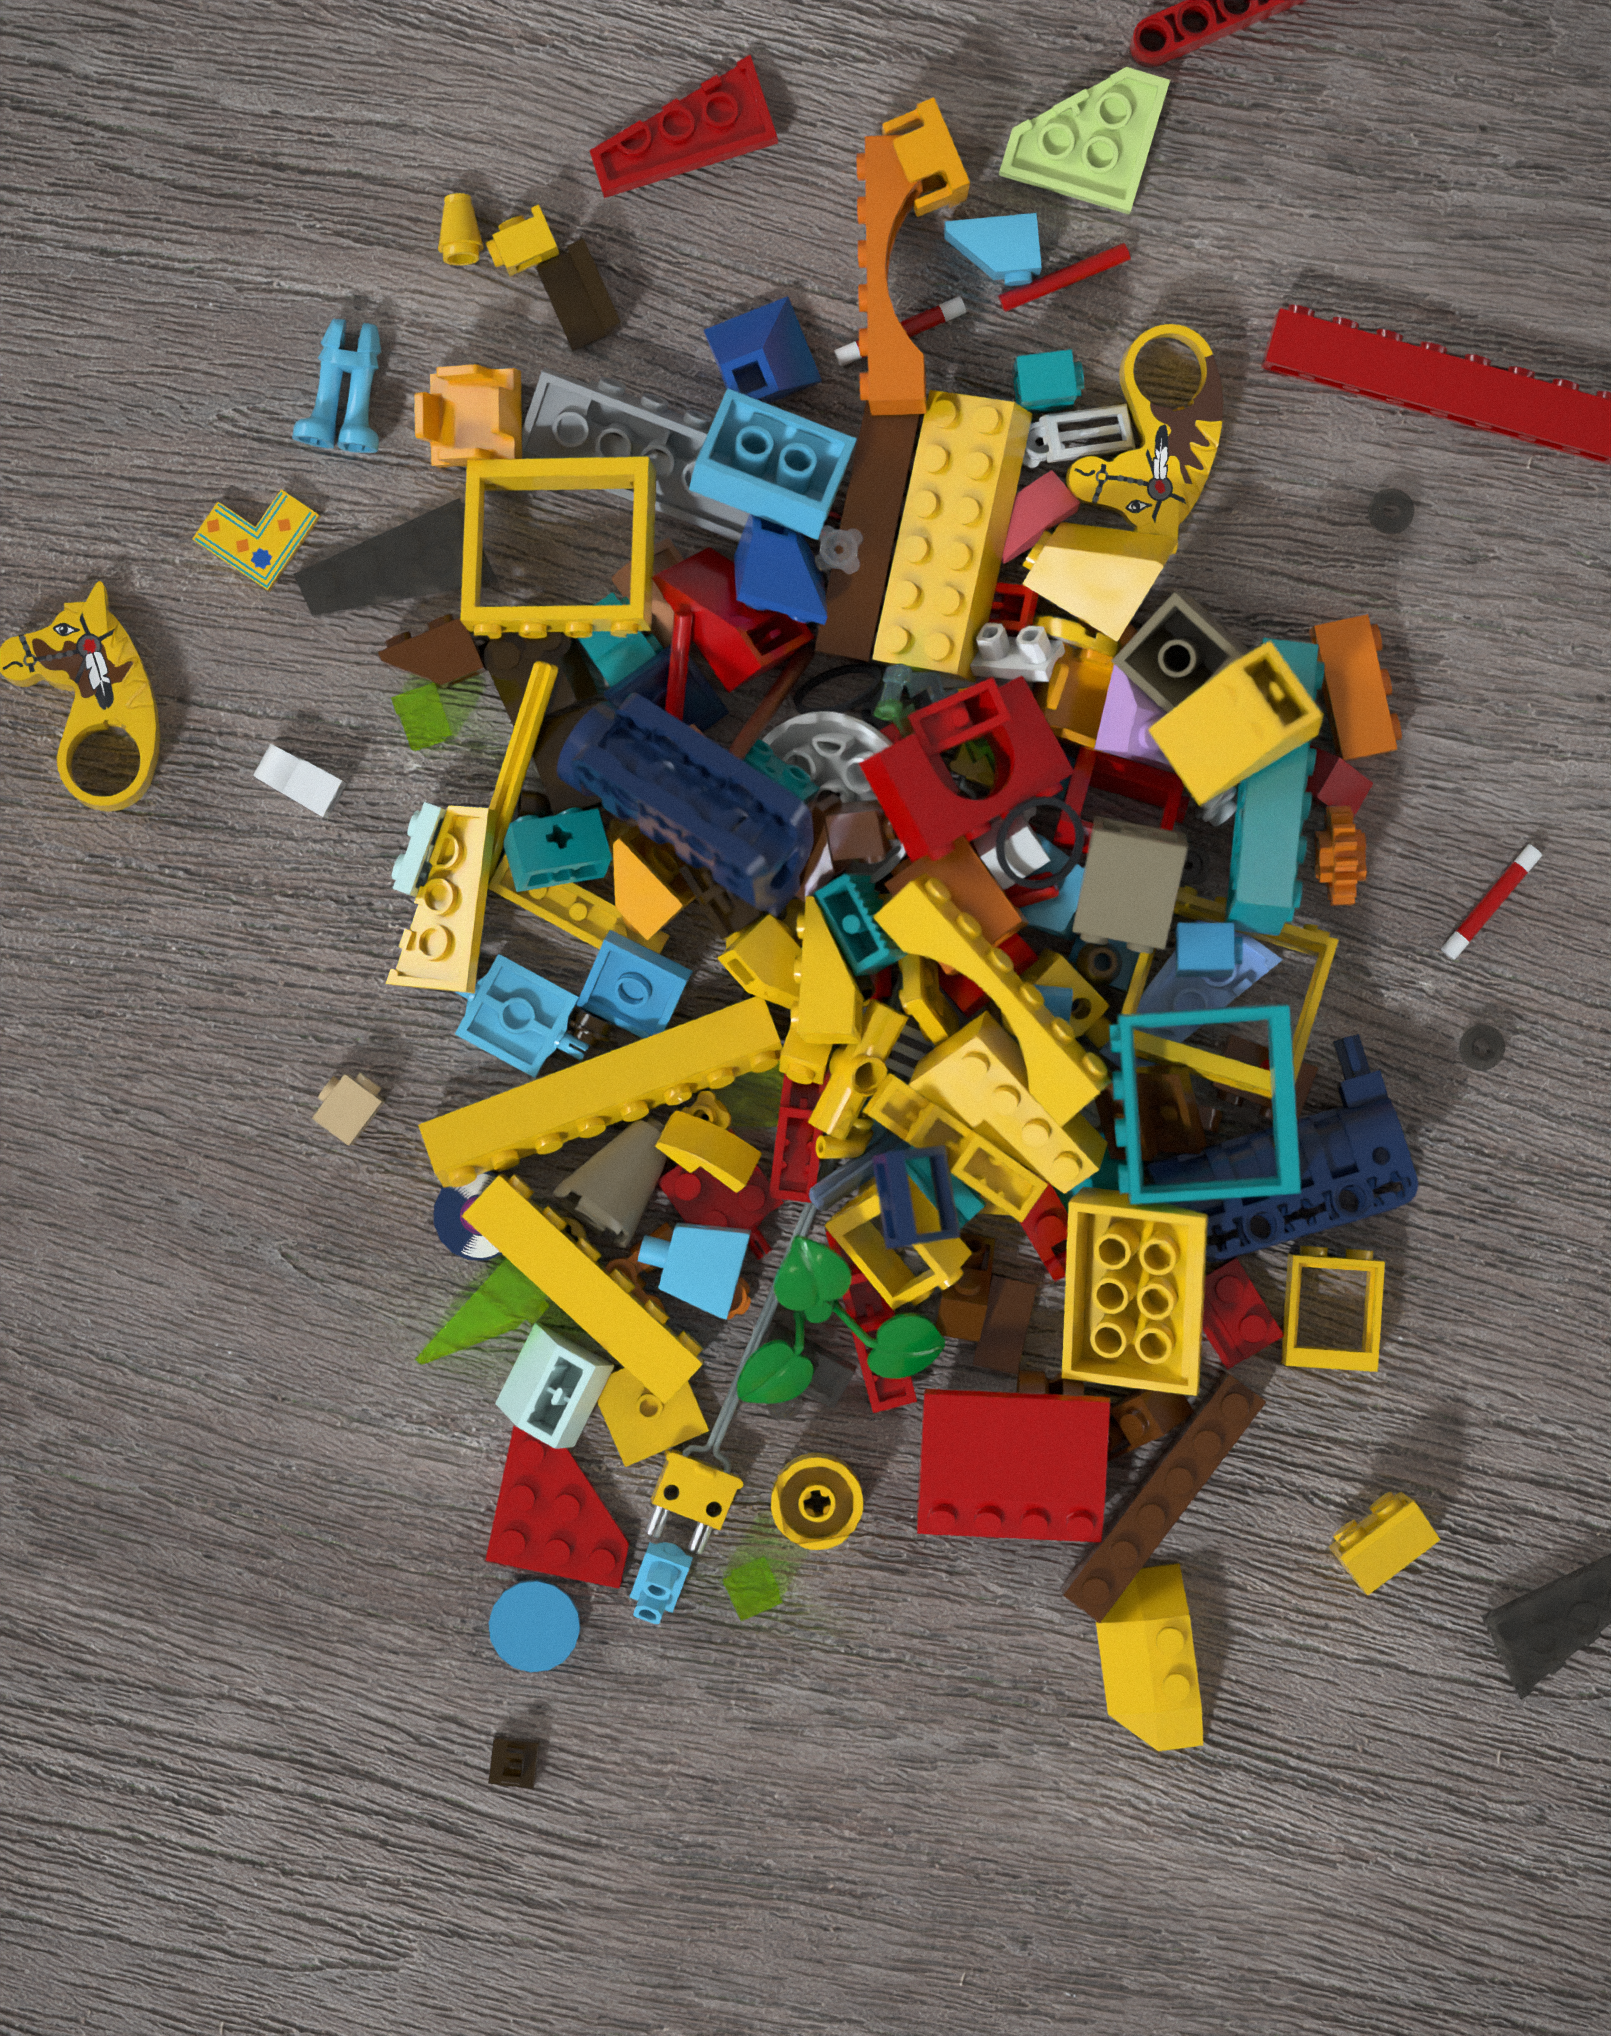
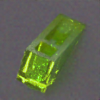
(492, 1310)

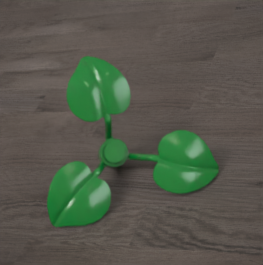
(811, 1284)

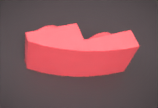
(1036, 510)

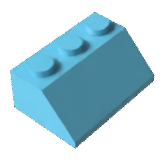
(772, 464)

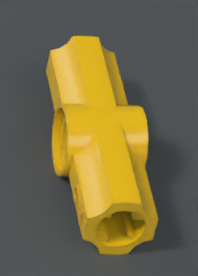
(846, 1088)

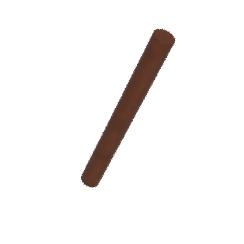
(771, 702)

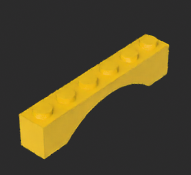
(1057, 1067)

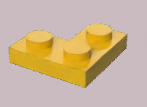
(924, 1000)

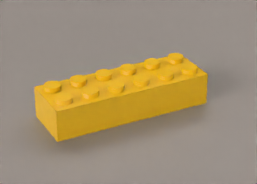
(952, 533)

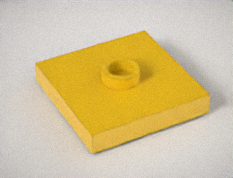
(642, 1422)

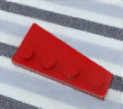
(701, 129)

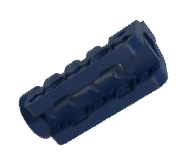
(692, 797)
(1338, 1149)

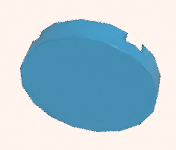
(534, 1625)

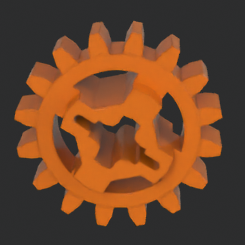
(1340, 855)

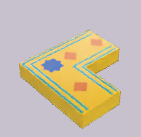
(260, 550)

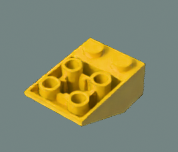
(1237, 723)

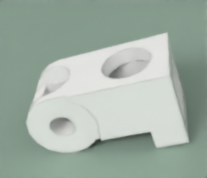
(300, 780)

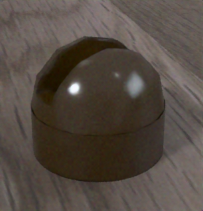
(532, 803)

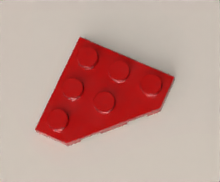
(554, 1517)

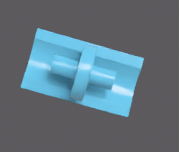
(659, 1581)

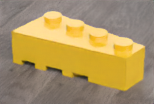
(985, 1085)

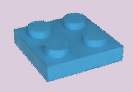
(633, 986)

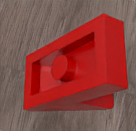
(960, 718)

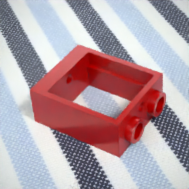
(1121, 778)

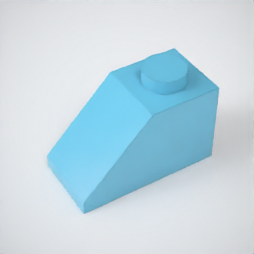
(999, 245)

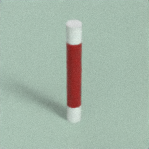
(912, 326)
(1491, 901)

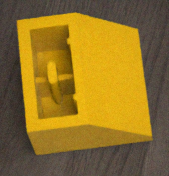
(1383, 1541)

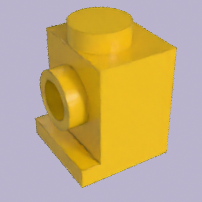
(522, 243)

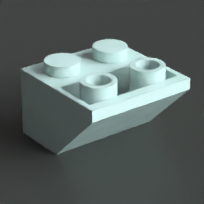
(553, 1387)

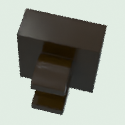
(514, 1762)

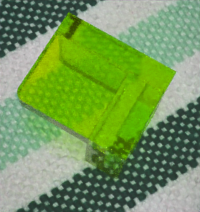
(423, 717)
(752, 1587)

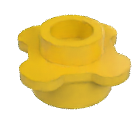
(715, 1109)

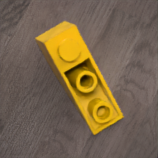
(765, 960)
(828, 995)

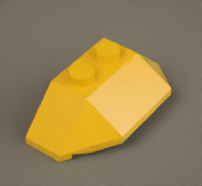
(1152, 1661)

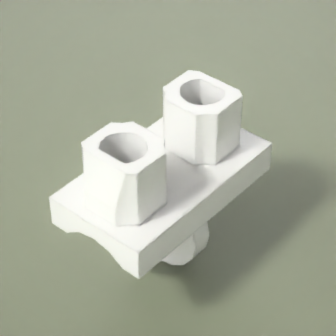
(1010, 657)

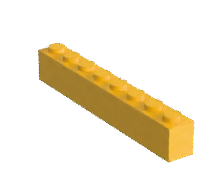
(602, 1092)

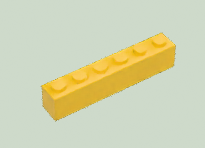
(583, 1287)

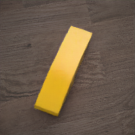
(968, 1154)

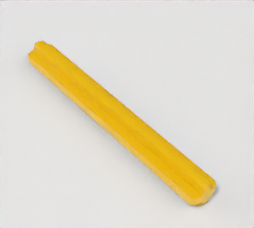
(520, 752)

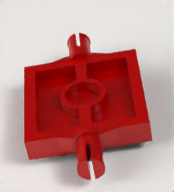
(708, 1201)

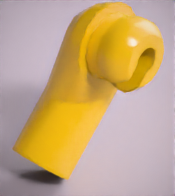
(853, 1146)

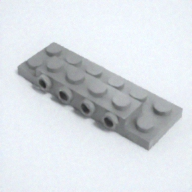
(603, 421)

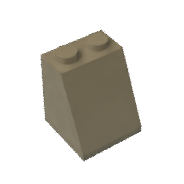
(1178, 651)
(1129, 884)

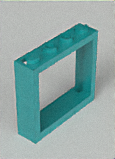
(1283, 1106)

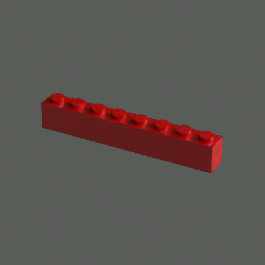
(1439, 383)

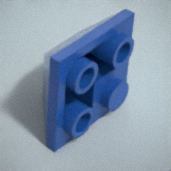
(763, 353)
(778, 572)

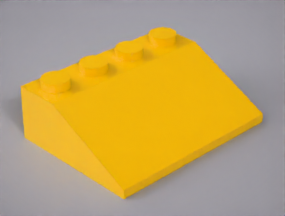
(1133, 1293)

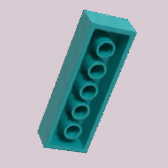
(1271, 819)

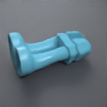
(355, 432)

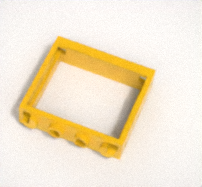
(560, 474)
(1212, 1066)

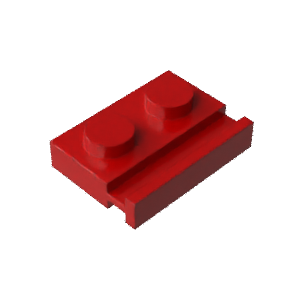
(1235, 1315)

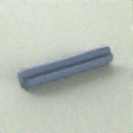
(853, 1173)

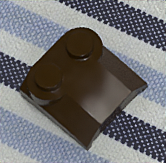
(512, 660)

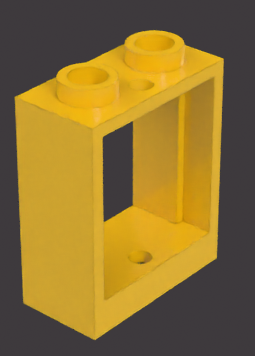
(883, 1266)
(1326, 1357)

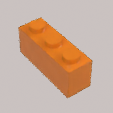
(1356, 688)

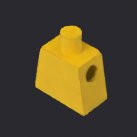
(1088, 1016)

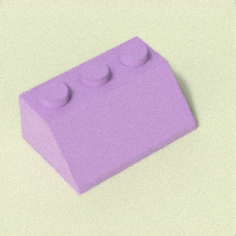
(1126, 723)

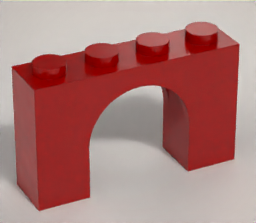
(931, 815)

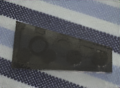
(393, 566)
(1551, 1624)

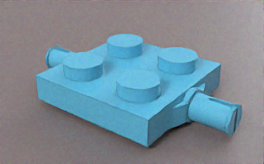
(519, 1017)

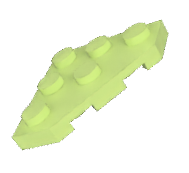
(1091, 141)

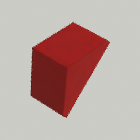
(1013, 607)
(1336, 782)

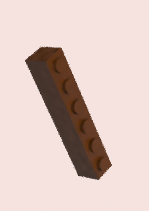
(873, 507)
(1162, 1496)

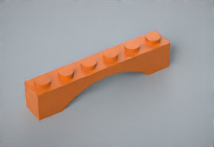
(895, 364)

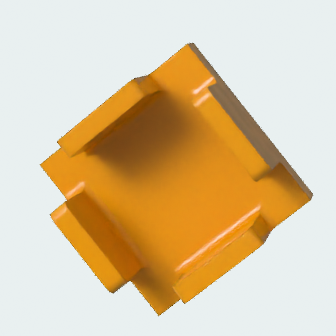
(929, 156)
(470, 415)
(1076, 696)

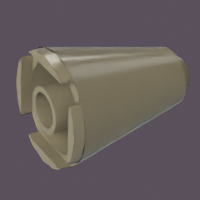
(616, 1182)

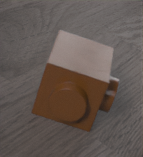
(860, 832)

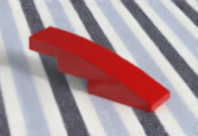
(795, 1154)
(870, 1312)

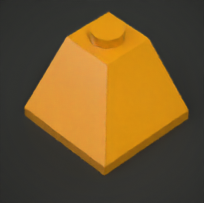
(648, 883)

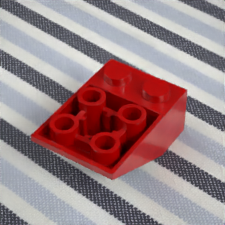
(730, 635)

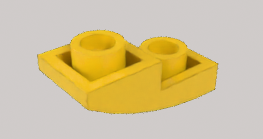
(700, 1143)

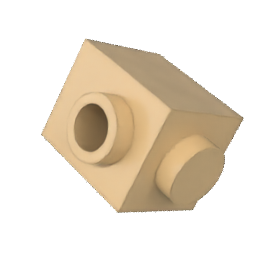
(348, 1106)

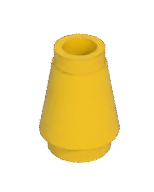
(459, 231)

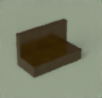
(579, 296)

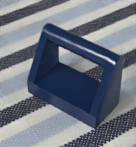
(896, 1198)

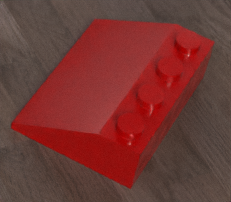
(1013, 1465)

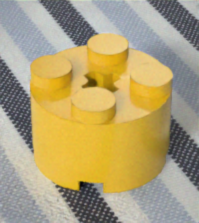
(800, 1521)

